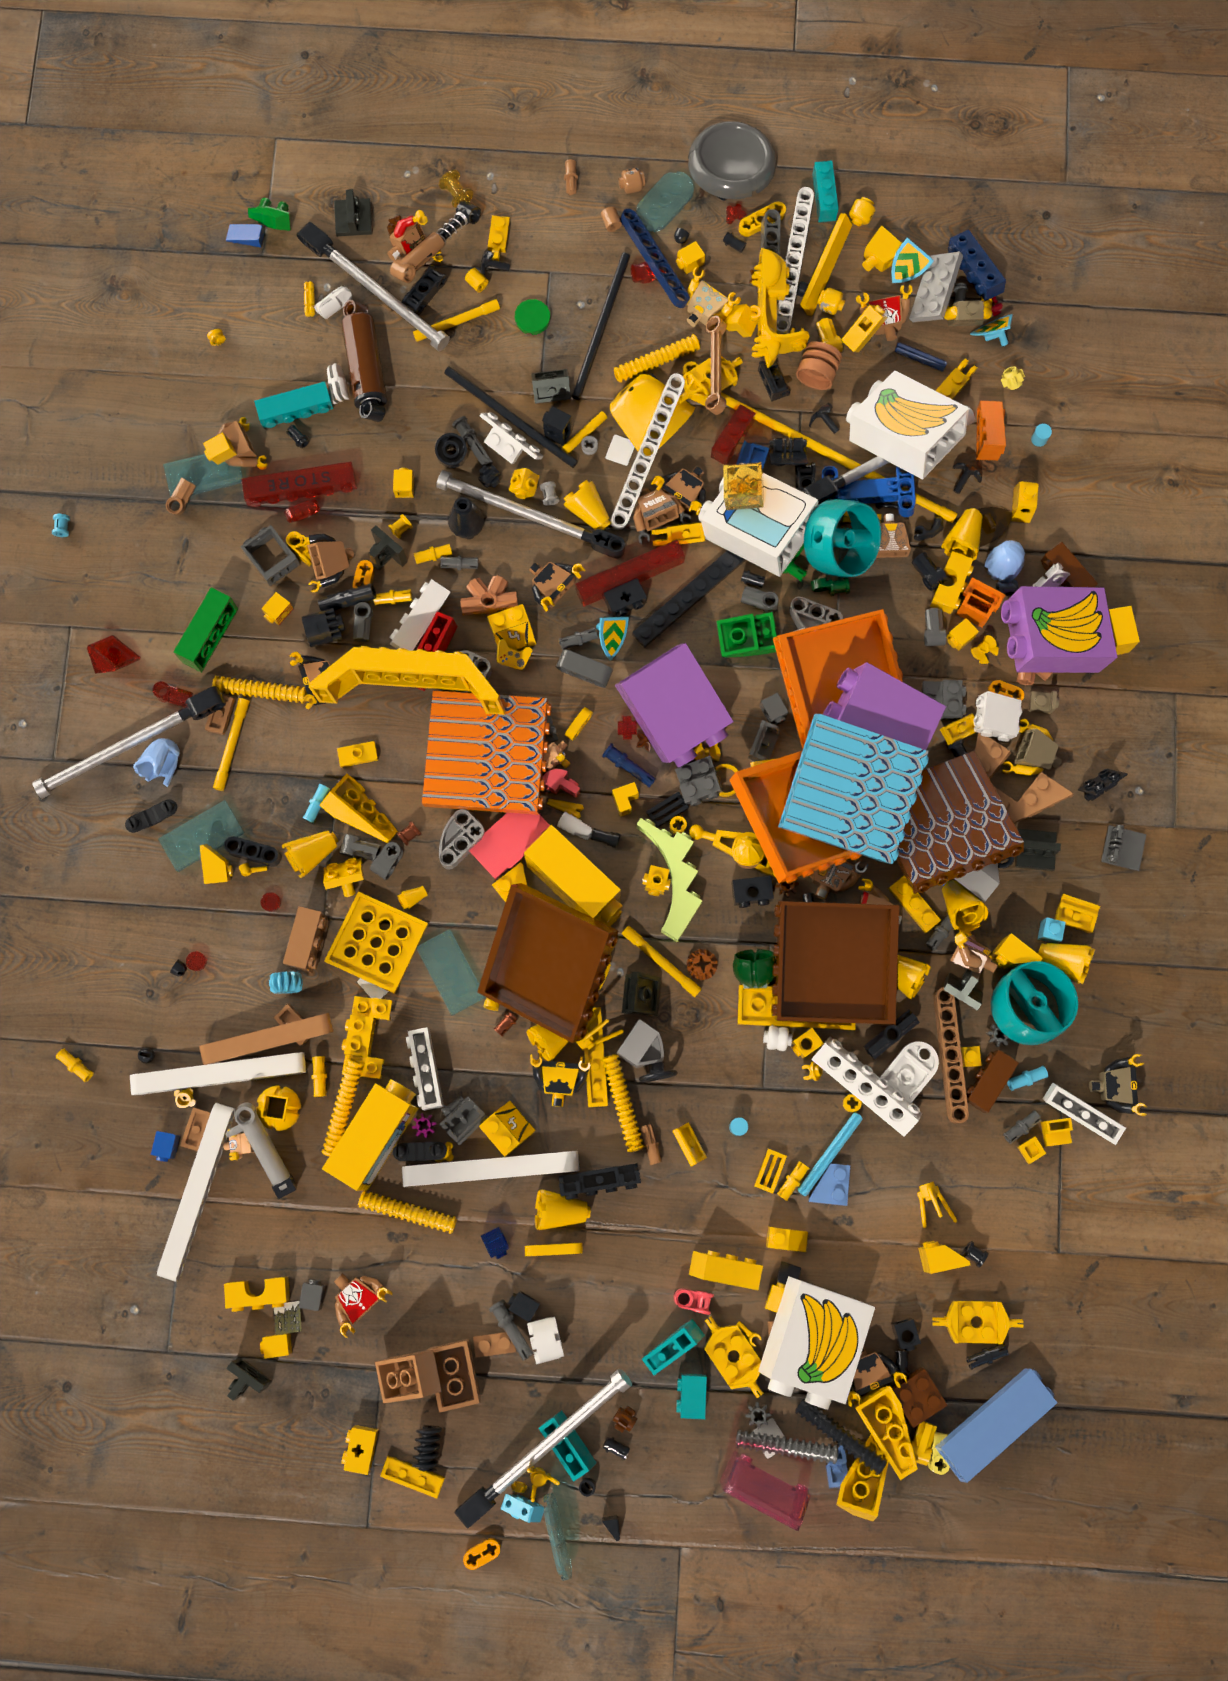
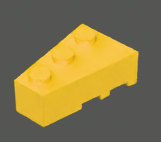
(726, 1269)

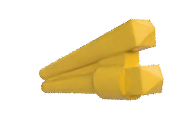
(570, 808)

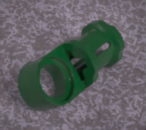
(833, 587)

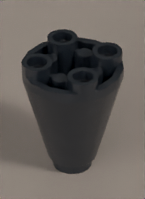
(465, 518)

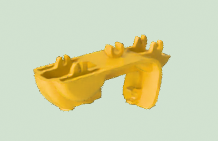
(772, 287)

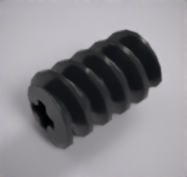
(427, 1448)

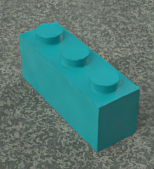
(825, 191)
(571, 1450)

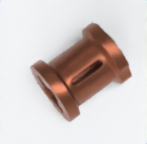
(408, 833)

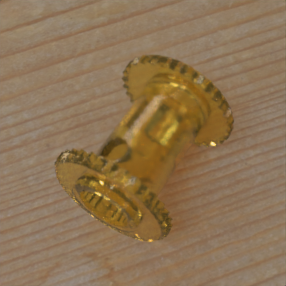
(451, 183)

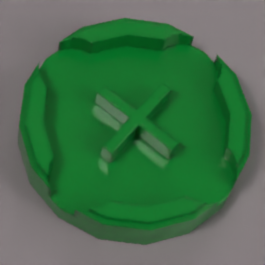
(532, 316)

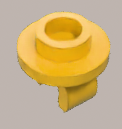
(815, 1071)

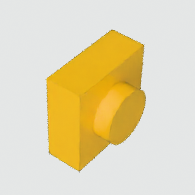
(971, 1056)
(1031, 1150)

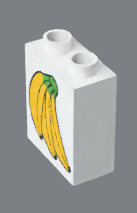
(907, 424)
(815, 1343)

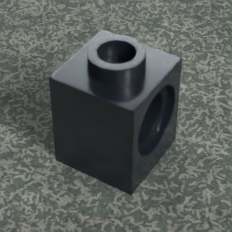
(523, 1305)
(899, 1327)

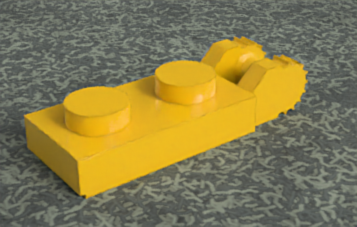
(956, 380)
(683, 533)

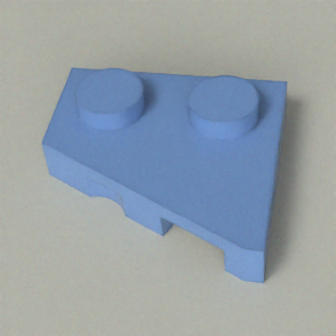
(832, 1186)

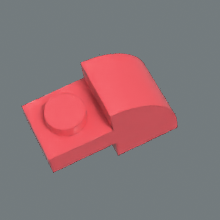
(556, 780)

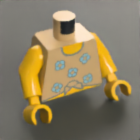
(707, 301)

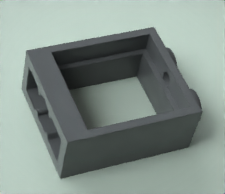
(280, 569)

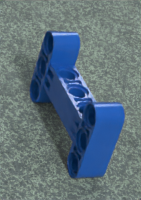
(879, 490)

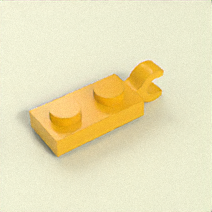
(498, 235)

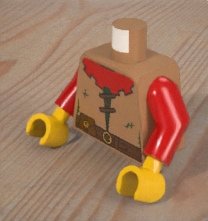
(408, 235)

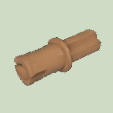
(570, 177)
(651, 1144)

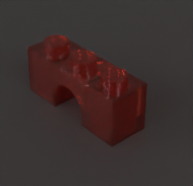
(728, 440)

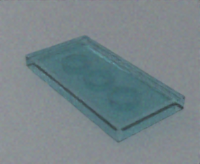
(202, 473)
(208, 828)
(450, 972)

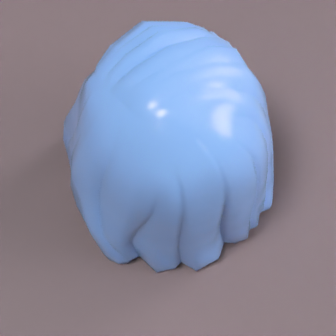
(1005, 561)
(158, 760)

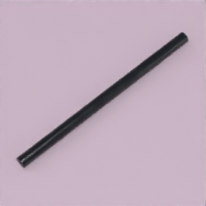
(603, 319)
(511, 417)

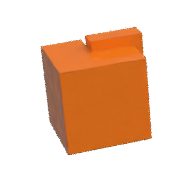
(979, 602)

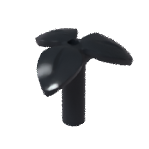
(487, 261)
(822, 413)
(968, 470)

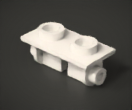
(1055, 577)

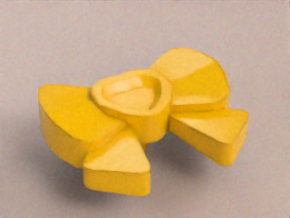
(987, 645)
(714, 751)

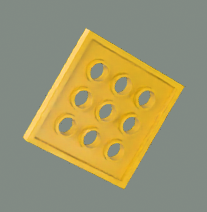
(399, 963)

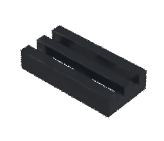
(680, 801)

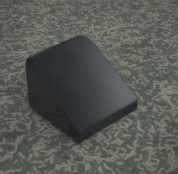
(787, 1270)
(612, 1525)

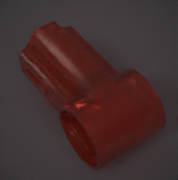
(173, 695)

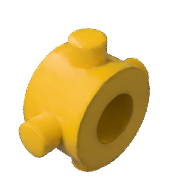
(519, 1487)

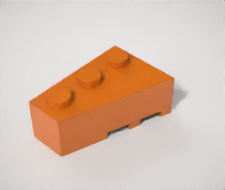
(990, 430)

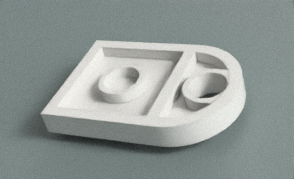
(910, 1072)

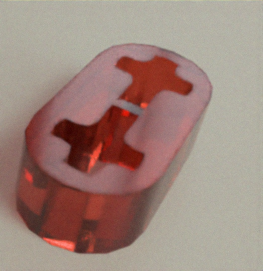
(302, 511)

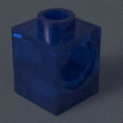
(495, 1243)

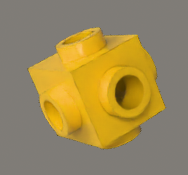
(524, 483)
(659, 874)

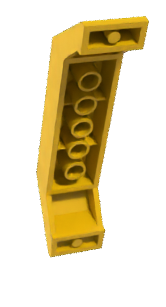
(404, 669)

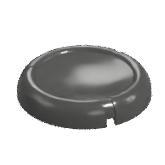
(732, 160)

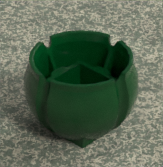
(754, 968)

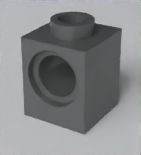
(774, 709)
(312, 1295)

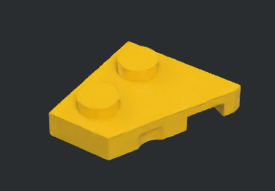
(512, 877)

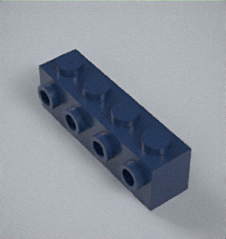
(977, 265)

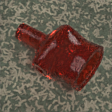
(642, 273)

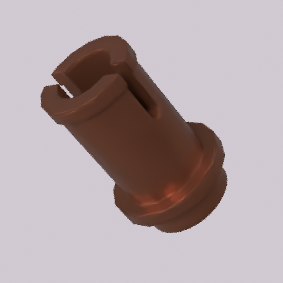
(505, 1024)

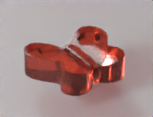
(734, 213)

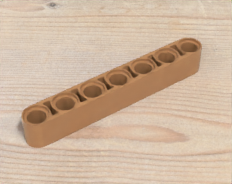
(266, 1038)
(946, 1064)

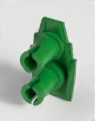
(273, 218)

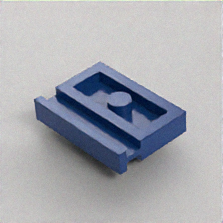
(753, 454)

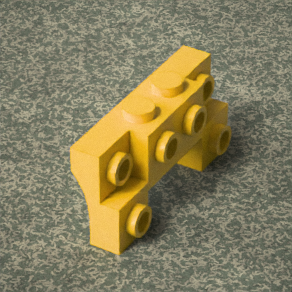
(361, 1033)

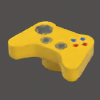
(512, 658)

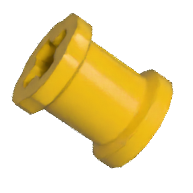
(400, 526)

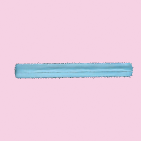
(830, 1154)

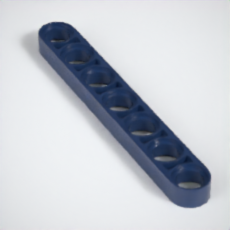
(655, 265)

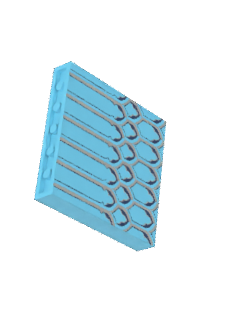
(853, 789)

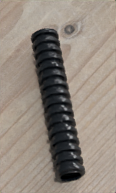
(841, 1436)

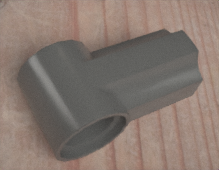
(758, 598)
(362, 624)
(934, 632)
(355, 847)

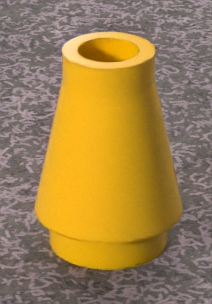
(411, 897)

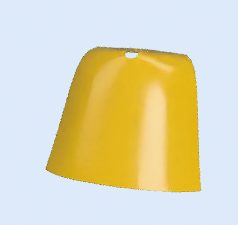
(636, 408)

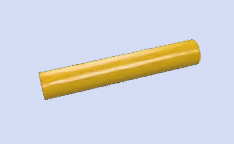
(586, 431)

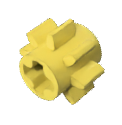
(1012, 378)

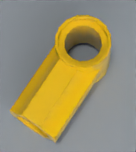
(828, 334)
(922, 1442)

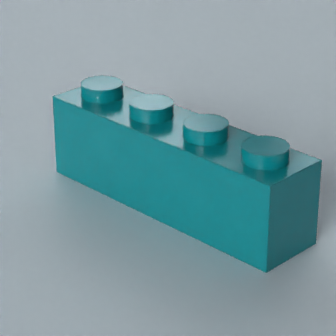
(293, 405)

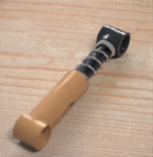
(433, 243)

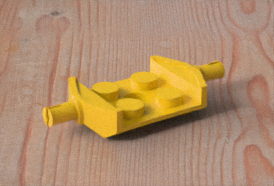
(698, 386)
(993, 1325)
(739, 1373)

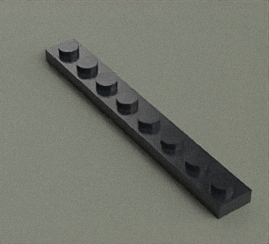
(687, 598)

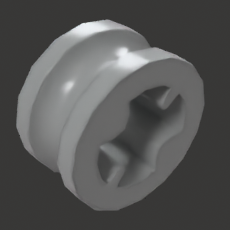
(589, 439)

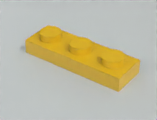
(914, 905)

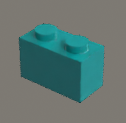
(693, 1396)

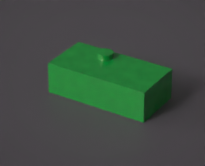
(206, 630)

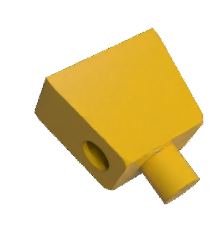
(881, 250)
(1024, 497)

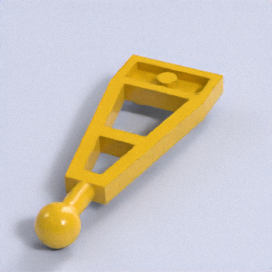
(697, 832)

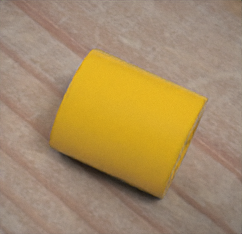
(476, 280)

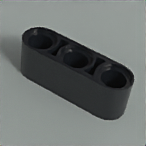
(244, 847)

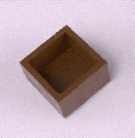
(918, 1397)

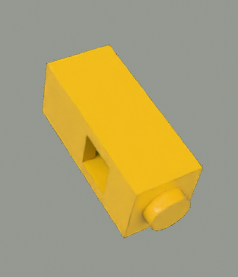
(864, 328)

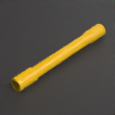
(484, 309)
(239, 715)
(636, 939)

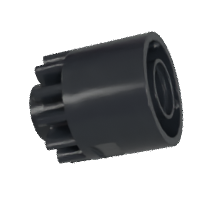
(448, 441)
(323, 627)

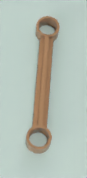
(716, 334)

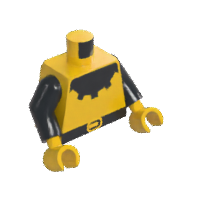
(559, 1078)

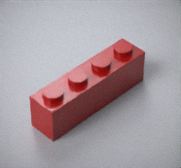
(438, 634)

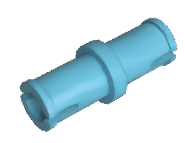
(314, 806)
(1027, 1078)

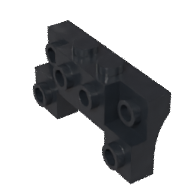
(599, 1179)

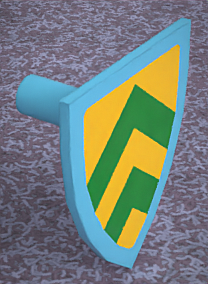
(909, 262)
(995, 329)
(612, 634)

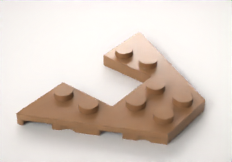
(1040, 795)

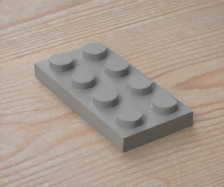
(936, 287)

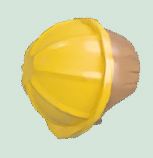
(747, 850)

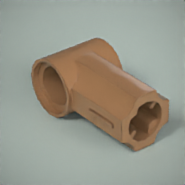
(181, 494)

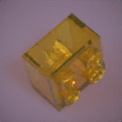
(743, 486)

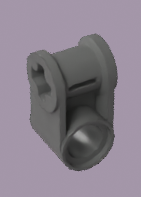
(385, 862)

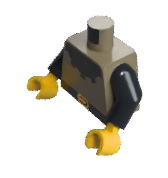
(1119, 1086)

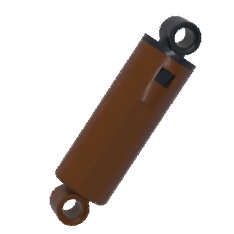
(364, 361)

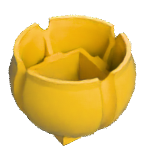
(290, 1111)

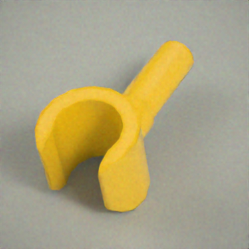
(246, 870)
(750, 1334)

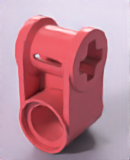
(695, 1300)

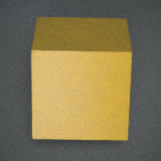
(740, 321)
(622, 797)
(1057, 1132)

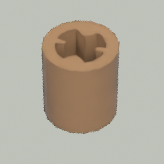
(611, 219)

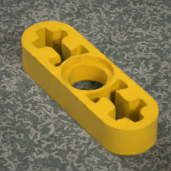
(756, 226)
(553, 1249)

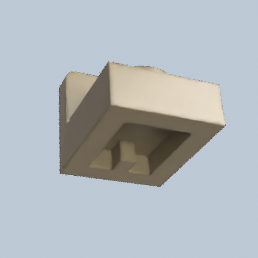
(1043, 702)

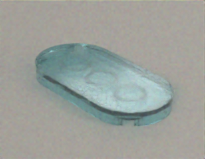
(665, 200)
(557, 1537)

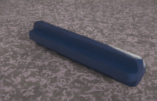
(921, 356)

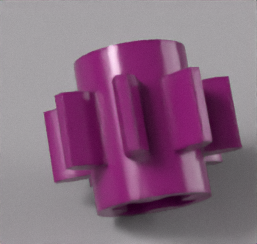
(418, 1126)

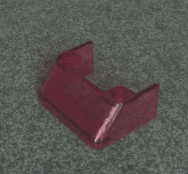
(765, 1492)

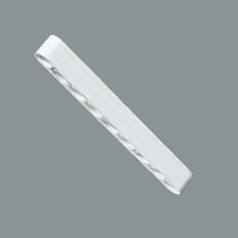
(795, 255)
(653, 445)
(218, 1073)
(490, 1168)
(196, 1192)

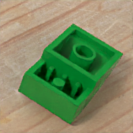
(747, 635)

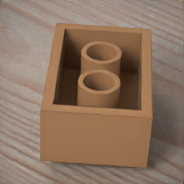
(306, 940)
(408, 1376)
(456, 1376)

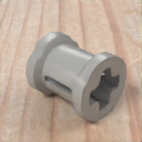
(549, 493)

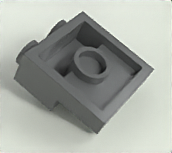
(949, 694)
(699, 781)

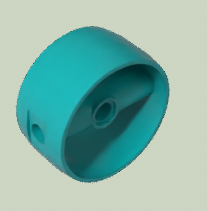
(861, 540)
(1040, 1016)

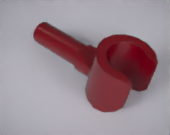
(997, 307)

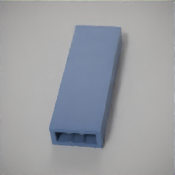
(996, 1424)

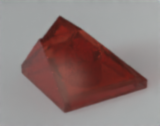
(110, 655)

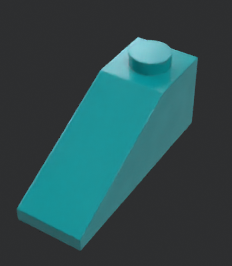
(673, 1347)

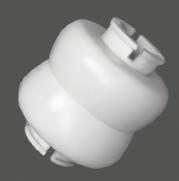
(777, 1038)

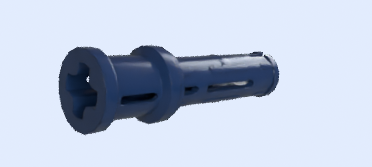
(620, 760)

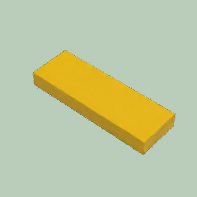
(410, 1477)

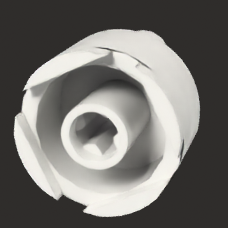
(545, 1340)

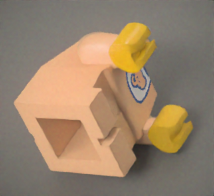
(556, 755)
(238, 1146)

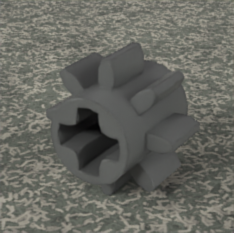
(993, 1038)
(757, 1421)

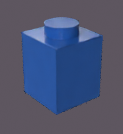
(165, 1146)

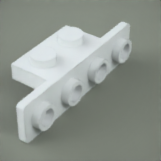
(507, 442)

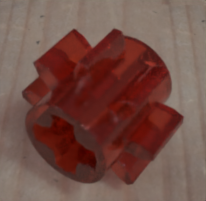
(627, 727)

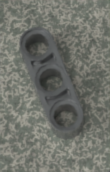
(771, 229)
(584, 668)

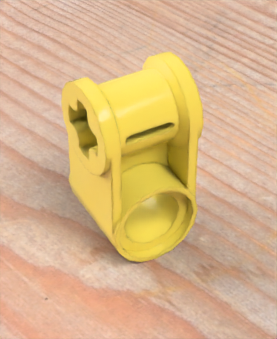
(936, 1457)

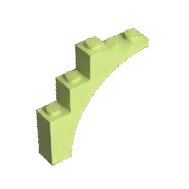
(682, 874)

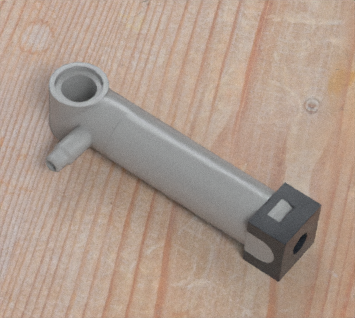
(281, 1180)

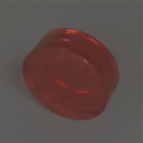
(270, 902)
(196, 961)

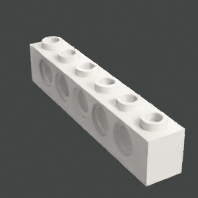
(855, 1084)

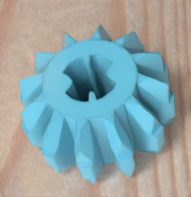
(285, 982)

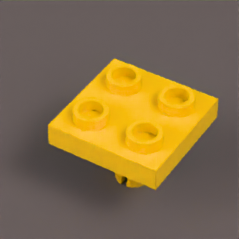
(344, 875)

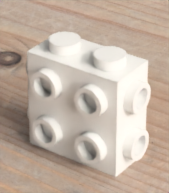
(997, 716)

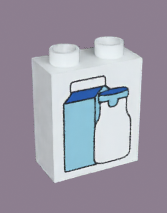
(765, 534)

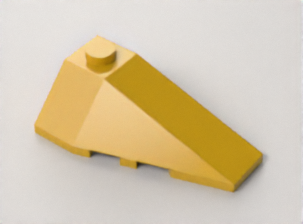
(353, 807)
(887, 1424)
(862, 1488)

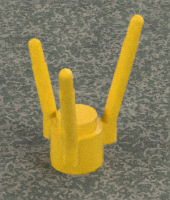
(587, 1040)
(930, 1192)
(538, 1478)

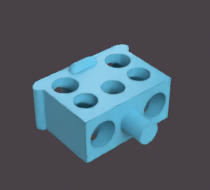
(522, 1508)

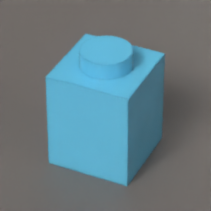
(1051, 930)

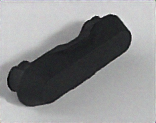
(151, 816)
(420, 1151)

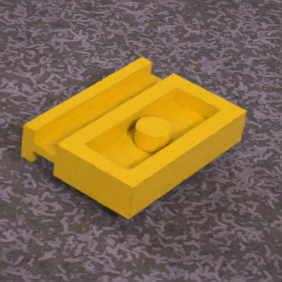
(1077, 913)

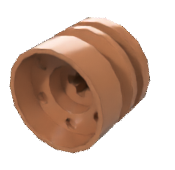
(819, 365)

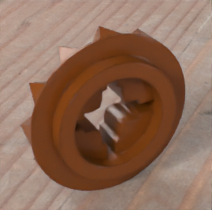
(694, 959)

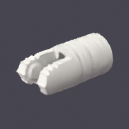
(574, 826)

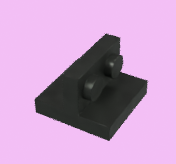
(353, 215)
(551, 386)
(385, 549)
(1039, 850)
(964, 988)
(641, 994)
(247, 1377)

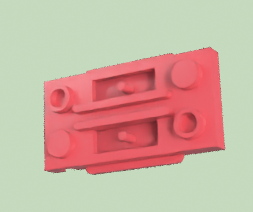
(507, 841)

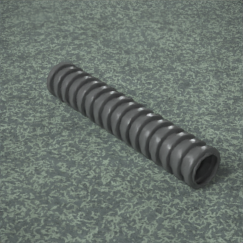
(786, 1446)

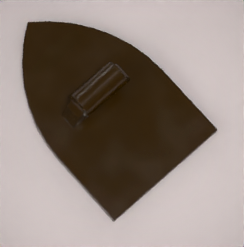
(994, 523)

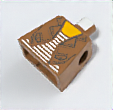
(893, 539)

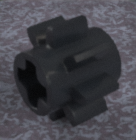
(489, 476)

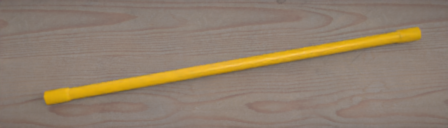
(941, 511)

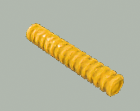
(656, 358)
(260, 689)
(622, 1103)
(343, 1105)
(407, 1212)

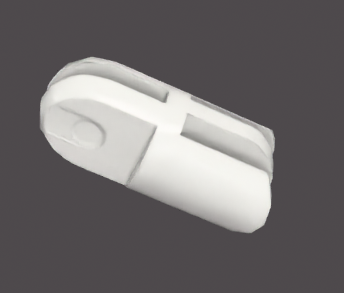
(333, 302)
(337, 384)

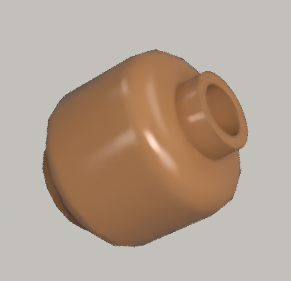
(632, 180)

